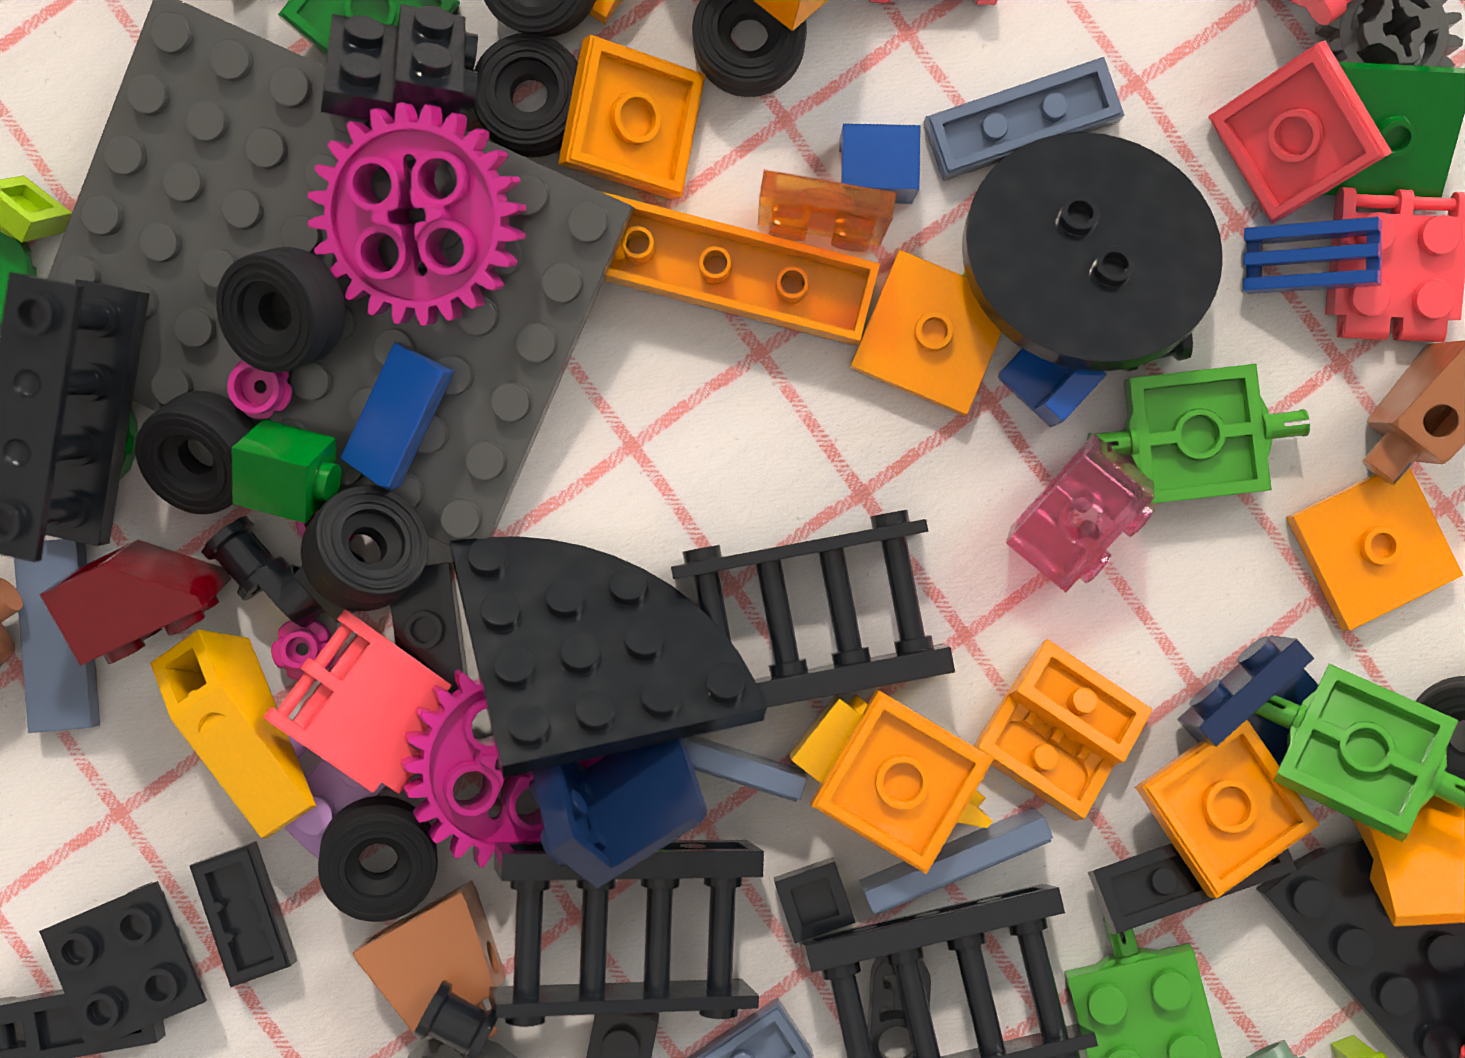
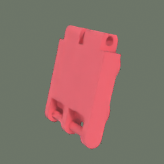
(1418, 268)
(361, 705)

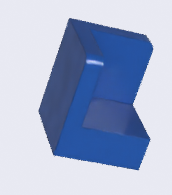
(882, 158)
(1047, 387)

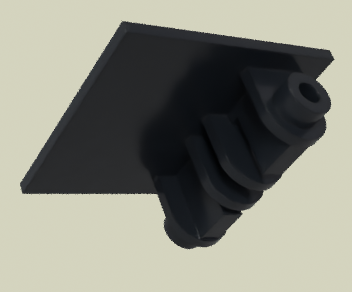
(123, 965)

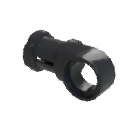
(258, 571)

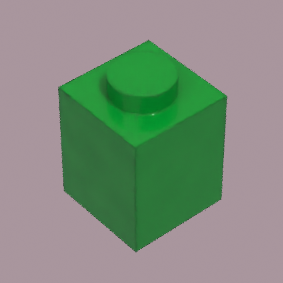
(284, 471)

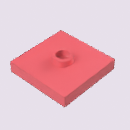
(1299, 132)

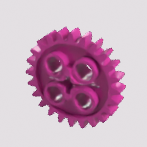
(359, 220)
(451, 750)

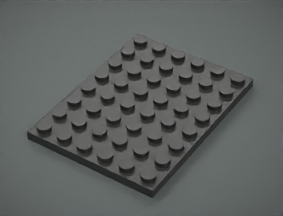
(218, 162)

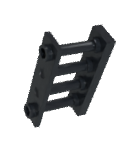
(64, 408)
(852, 665)
(963, 929)
(719, 997)

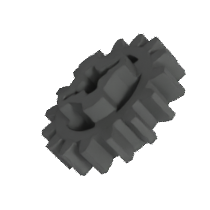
(1393, 32)

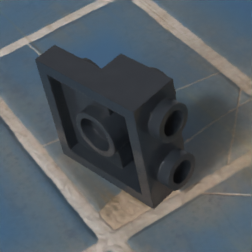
(413, 63)

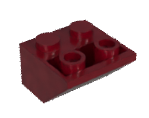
(130, 597)

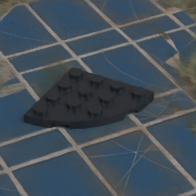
(591, 654)
(1398, 975)

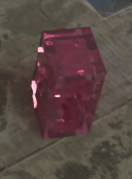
(1091, 478)

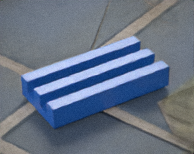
(1256, 258)

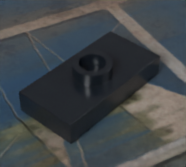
(429, 622)
(243, 914)

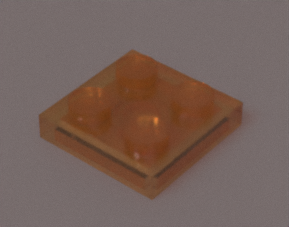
(825, 208)

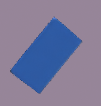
(396, 416)

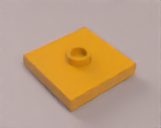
(631, 118)
(927, 335)
(1374, 548)
(901, 781)
(1226, 809)

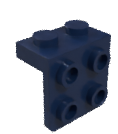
(1264, 669)
(617, 808)

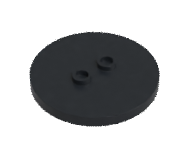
(1091, 251)

